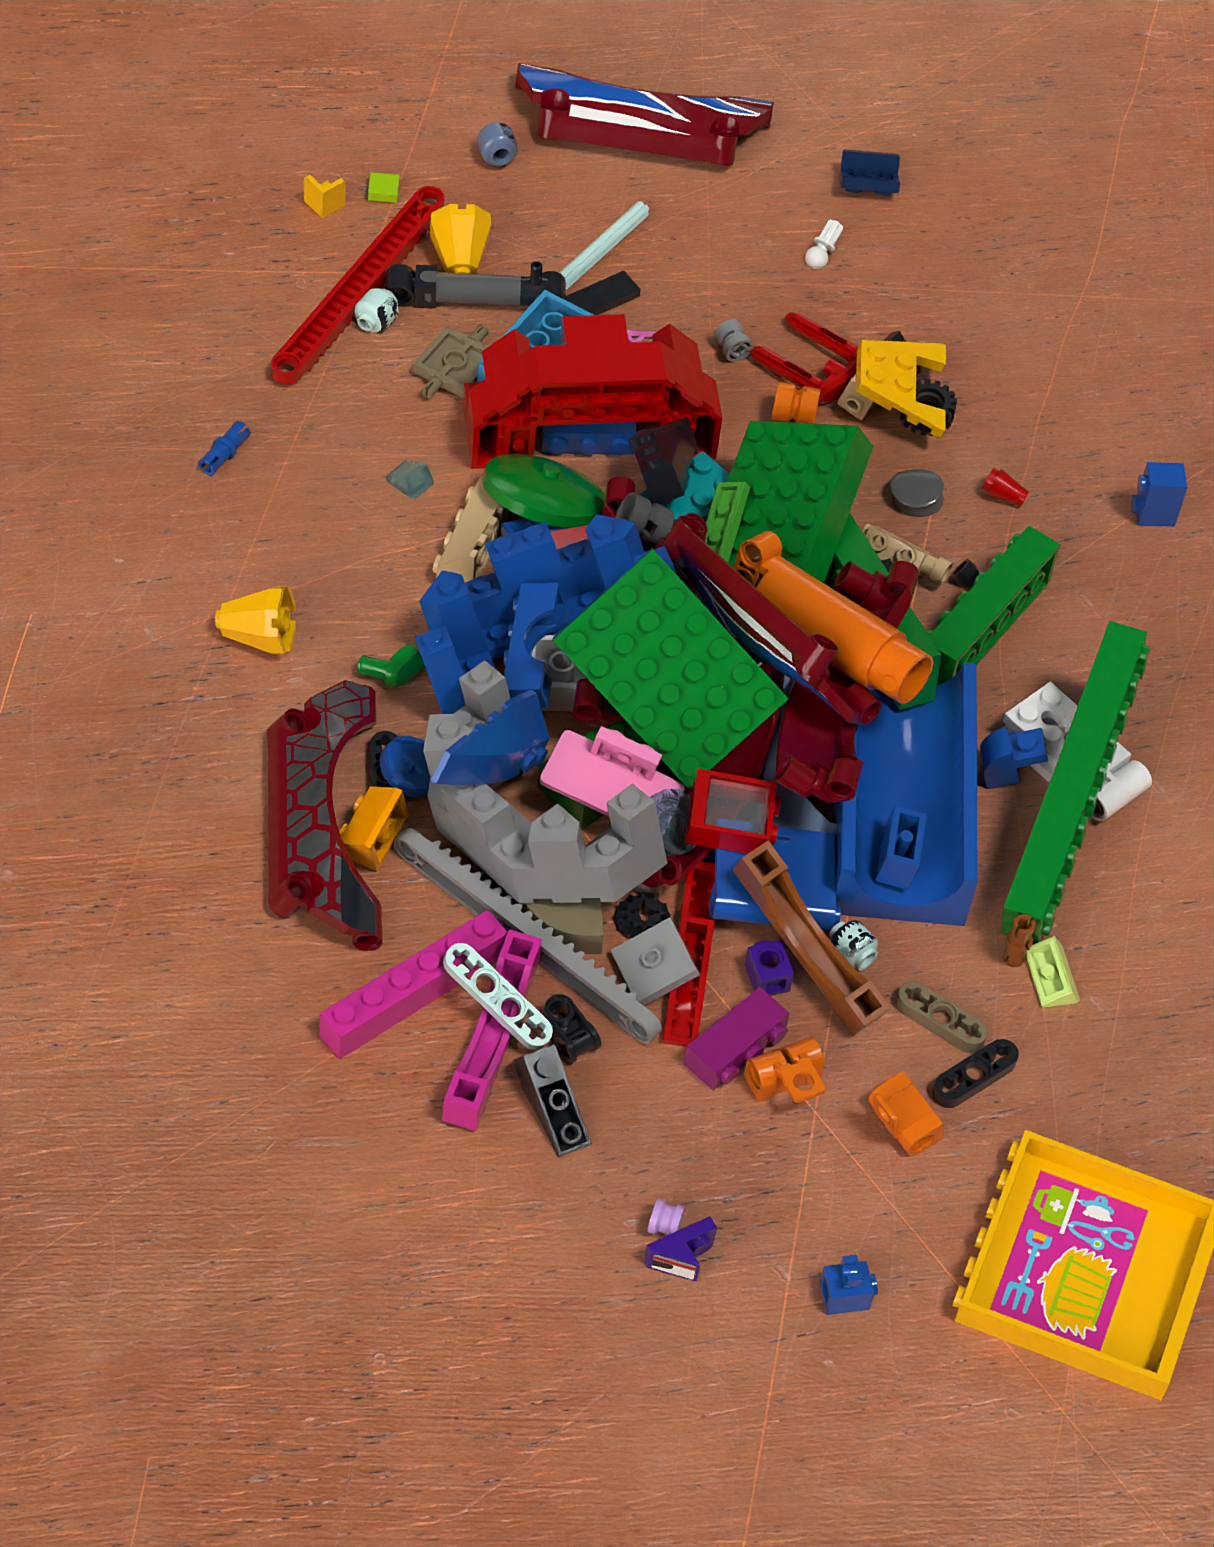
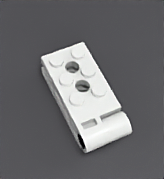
(1054, 714)

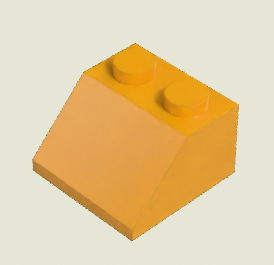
(374, 825)

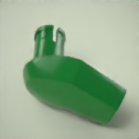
(397, 670)

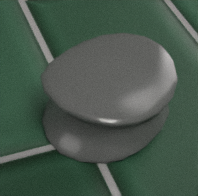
(917, 492)

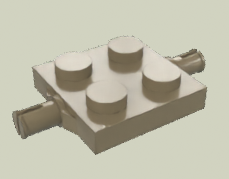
(451, 361)

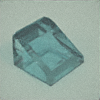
(411, 478)

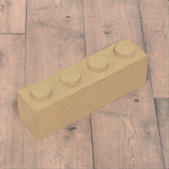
(475, 526)

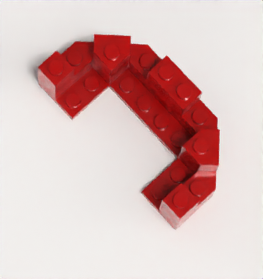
(587, 381)

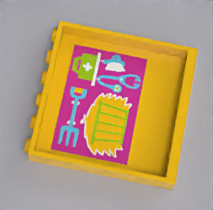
(1089, 1264)

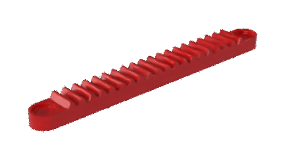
(366, 273)

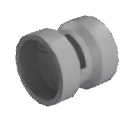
(733, 340)

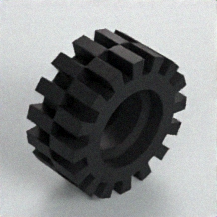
(935, 396)

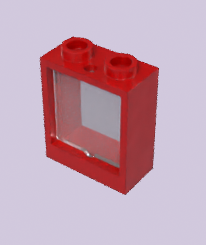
(736, 813)

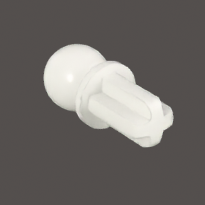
(817, 256)

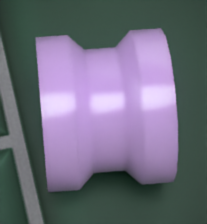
(665, 1218)

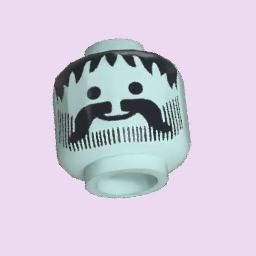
(376, 310)
(855, 943)

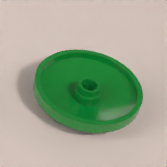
(543, 490)

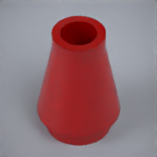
(1004, 487)

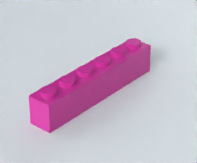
(406, 987)

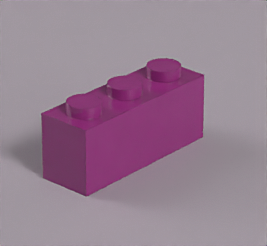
(736, 1038)

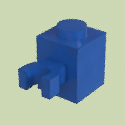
(848, 1286)

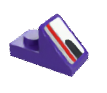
(676, 1251)

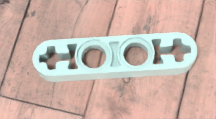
(502, 991)

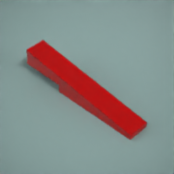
(696, 930)

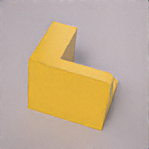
(324, 197)

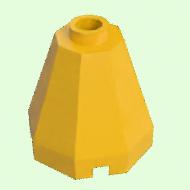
(460, 236)
(260, 620)

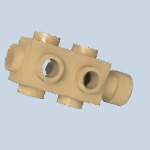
(899, 550)

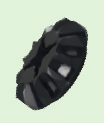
(629, 918)

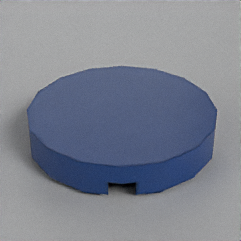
(405, 766)

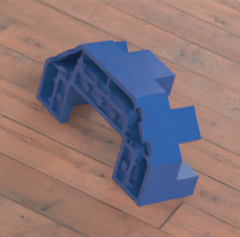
(474, 617)

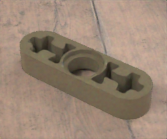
(944, 1030)

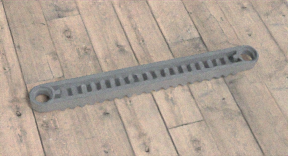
(555, 956)

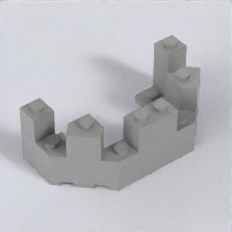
(543, 855)

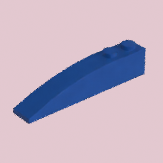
(498, 749)

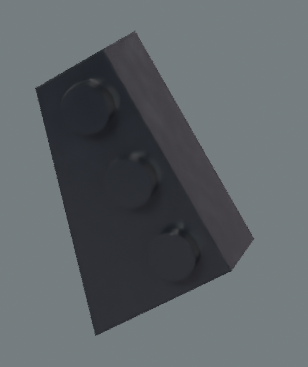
(665, 458)

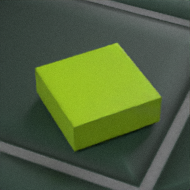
(383, 187)

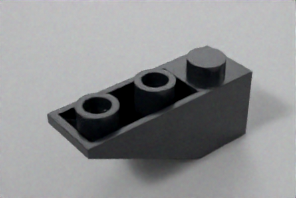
(552, 1099)

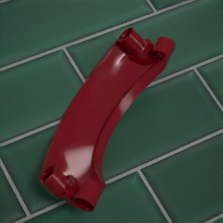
(814, 740)

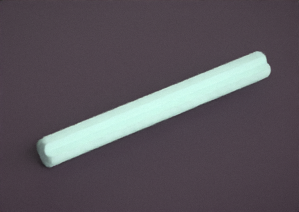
(604, 243)

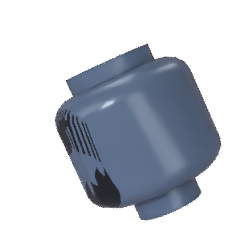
(497, 144)

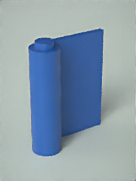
(810, 867)

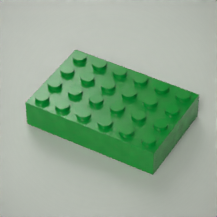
(800, 487)
(670, 667)

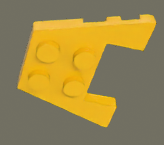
(889, 378)

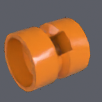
(795, 404)

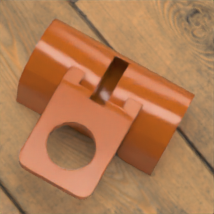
(787, 1069)
(906, 1114)

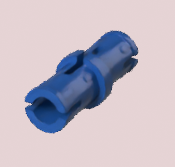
(224, 448)

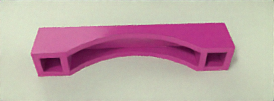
(486, 1050)

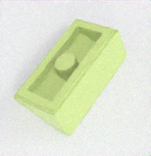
(1052, 973)

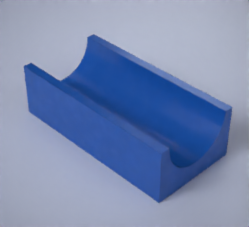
(925, 764)

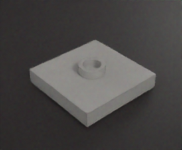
(655, 961)

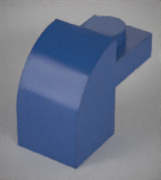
(1006, 752)

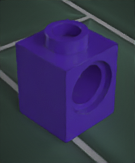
(772, 980)

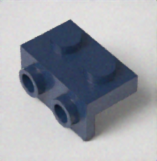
(869, 172)

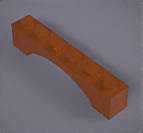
(772, 889)

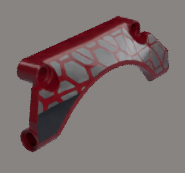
(304, 843)

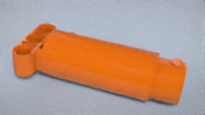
(867, 645)

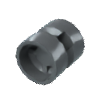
(651, 520)

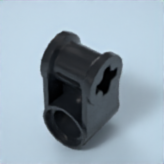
(573, 1033)

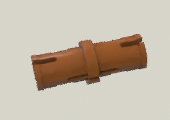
(1019, 940)

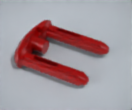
(837, 373)

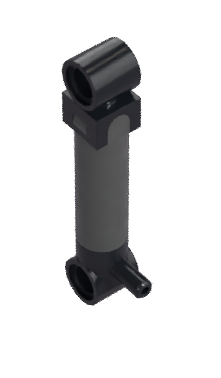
(429, 286)

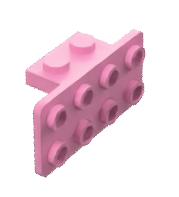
(603, 768)

